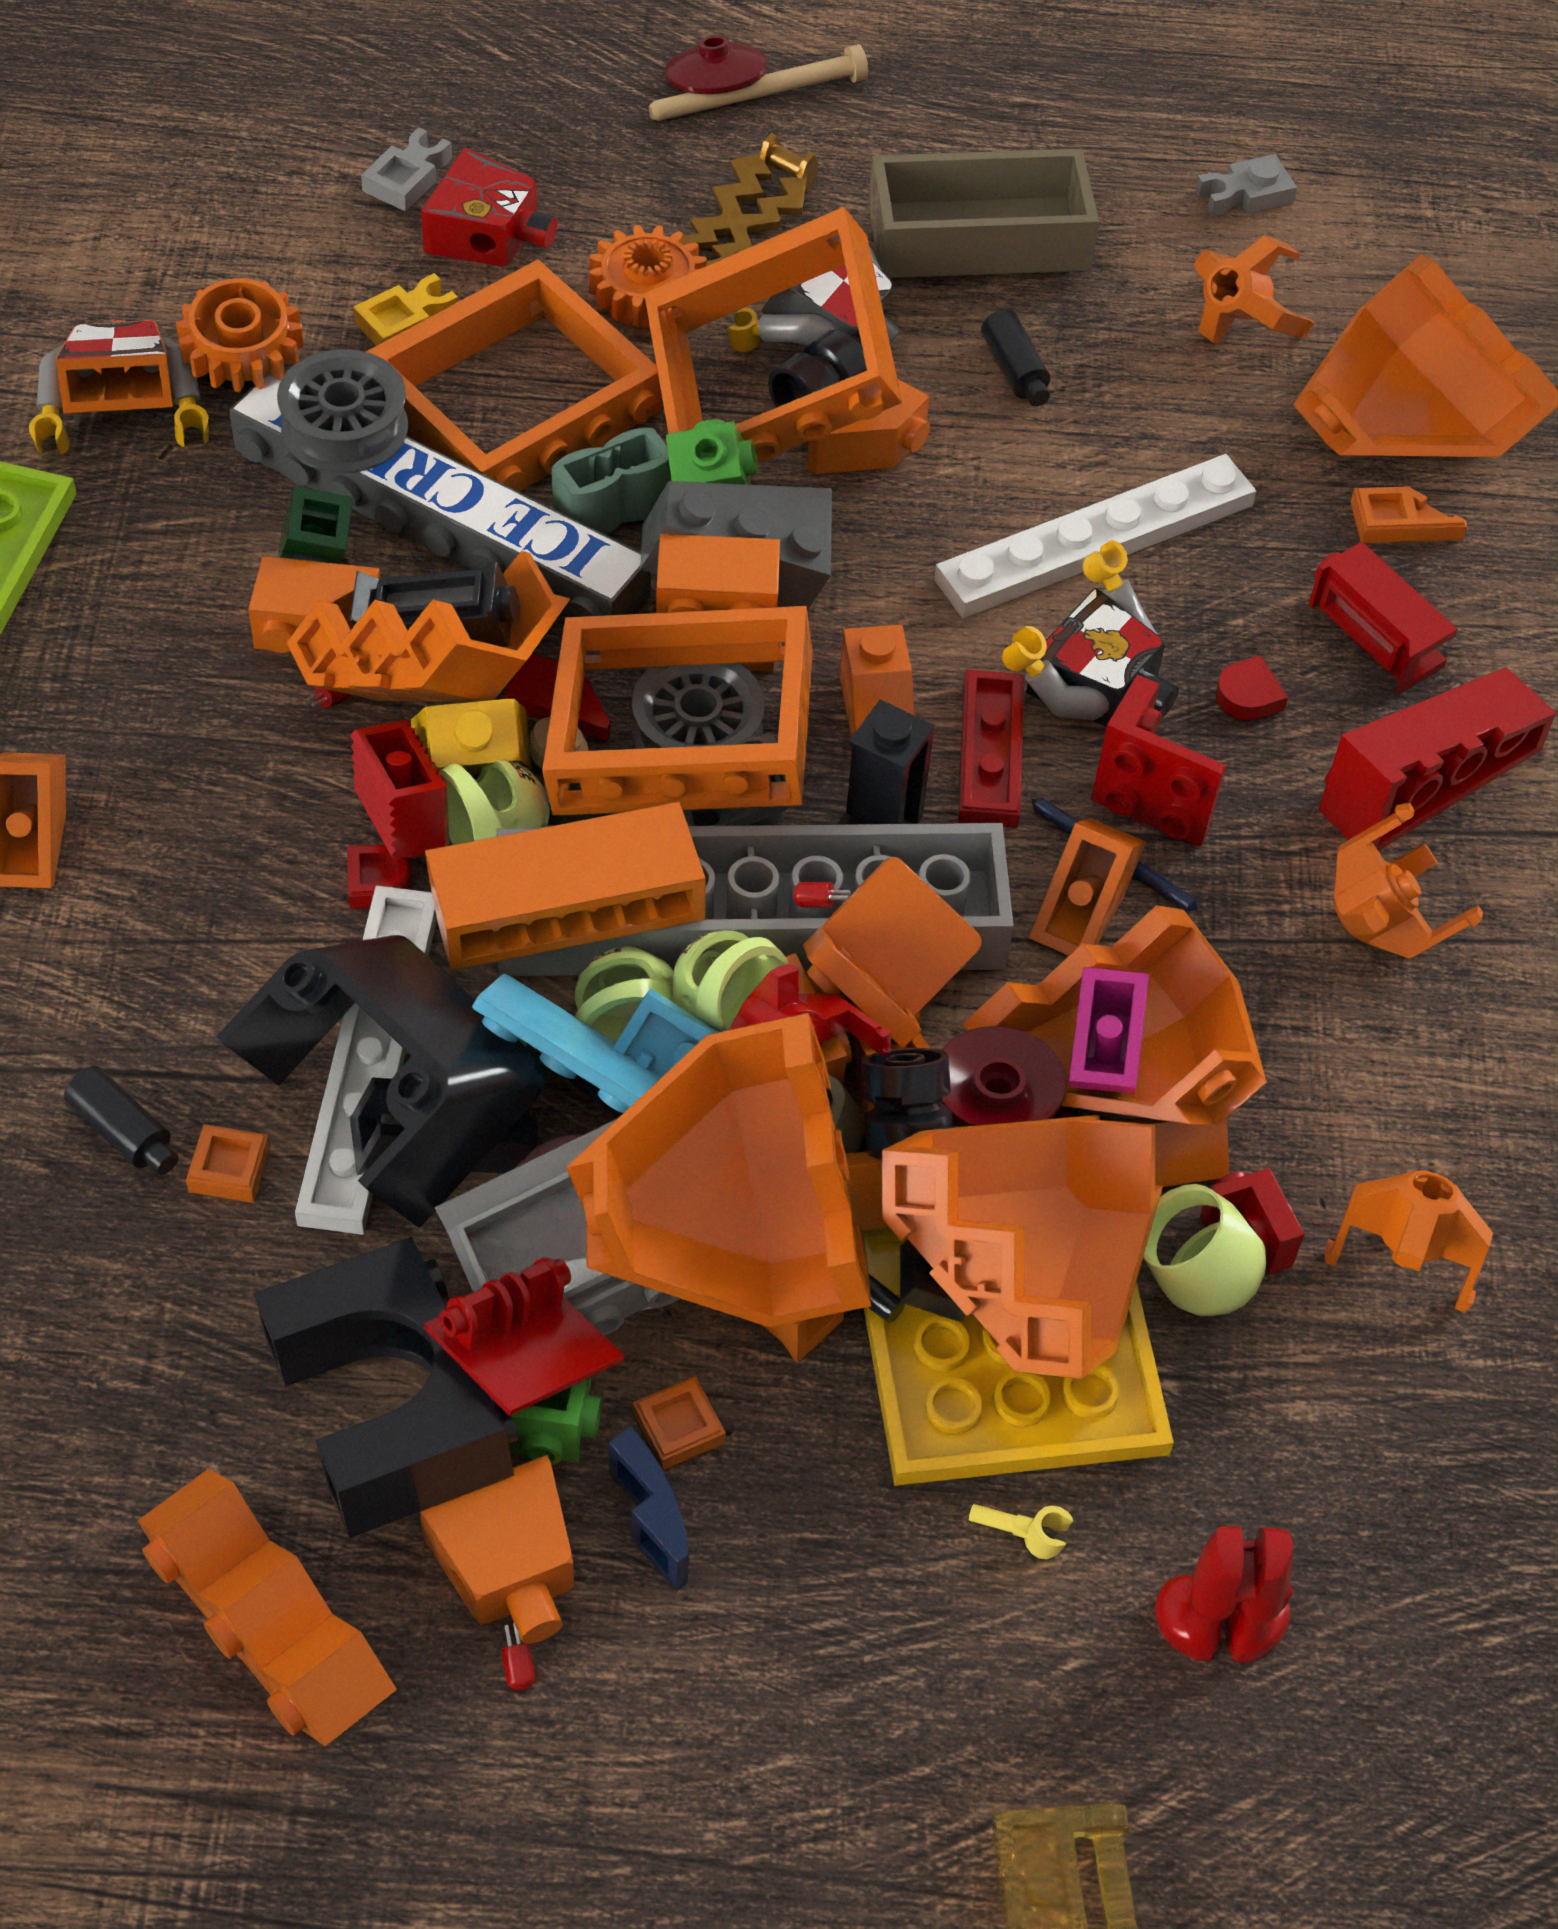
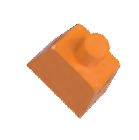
(506, 1549)

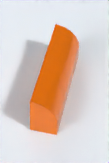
(566, 885)

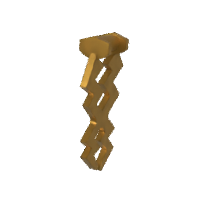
(748, 172)

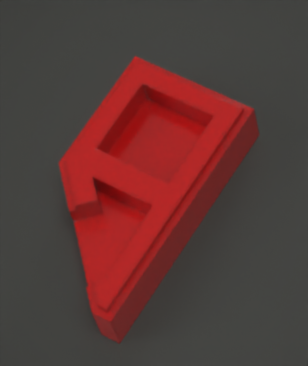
(535, 688)

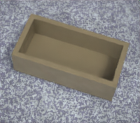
(982, 213)

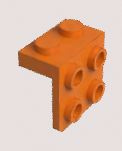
(891, 948)

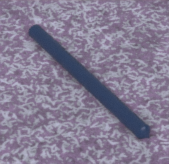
(1141, 871)

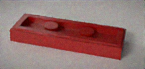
(991, 748)

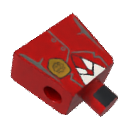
(484, 213)

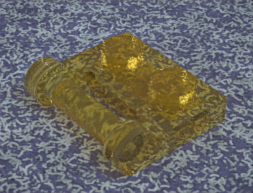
(1041, 1865)

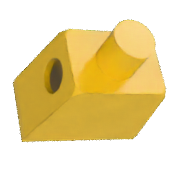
(475, 734)

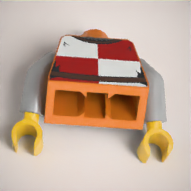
(112, 370)

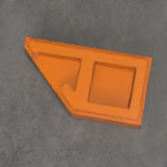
(1401, 516)

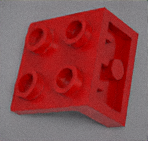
(1153, 776)

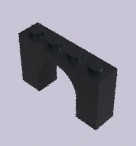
(430, 1447)

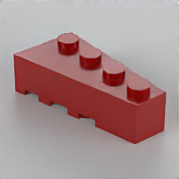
(1433, 754)

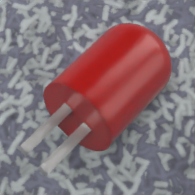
(327, 697)
(817, 894)
(517, 1663)

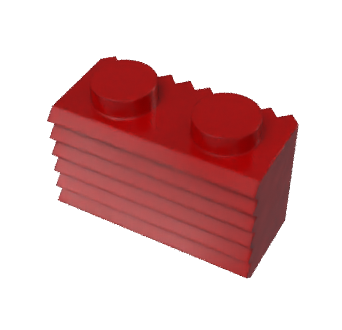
(400, 788)

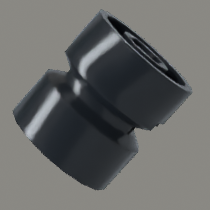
(820, 364)
(905, 1095)

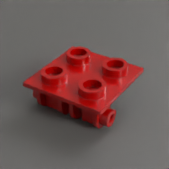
(523, 1336)

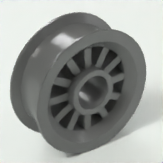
(342, 411)
(696, 706)

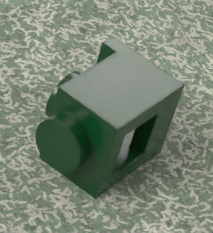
(315, 526)

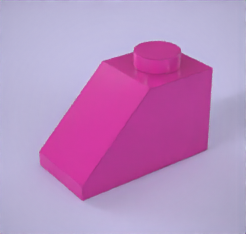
(1109, 1030)

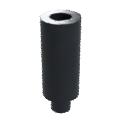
(1017, 356)
(120, 1120)

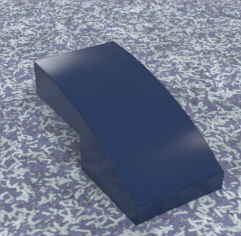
(657, 1519)

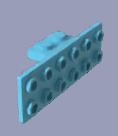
(622, 1070)

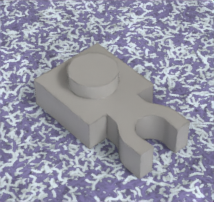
(406, 174)
(1251, 183)

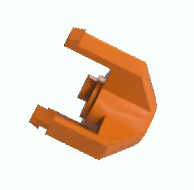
(1245, 290)
(1380, 897)
(1419, 1221)

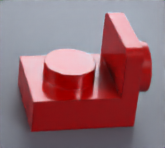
(1266, 1212)

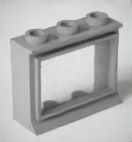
(535, 1216)

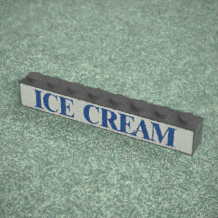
(459, 513)

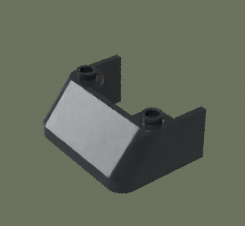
(451, 1094)

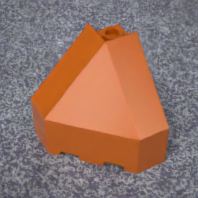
(1424, 377)
(430, 659)
(1196, 1035)
(730, 1183)
(1031, 1229)

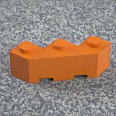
(264, 1609)

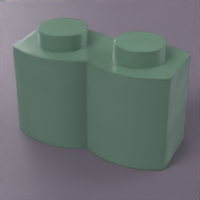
(613, 481)

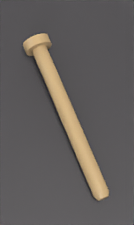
(851, 64)

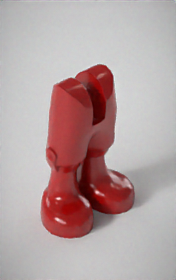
(1233, 1582)

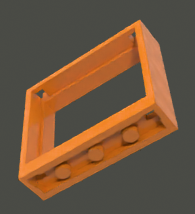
(752, 277)
(492, 316)
(689, 775)

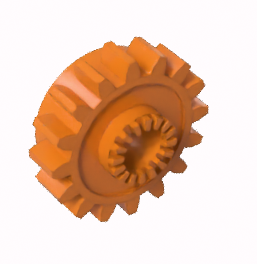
(635, 266)
(239, 333)

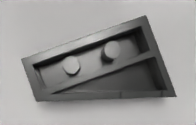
(792, 514)

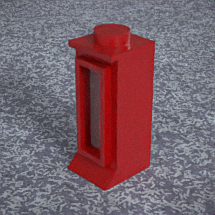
(1382, 614)

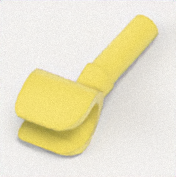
(1028, 1528)

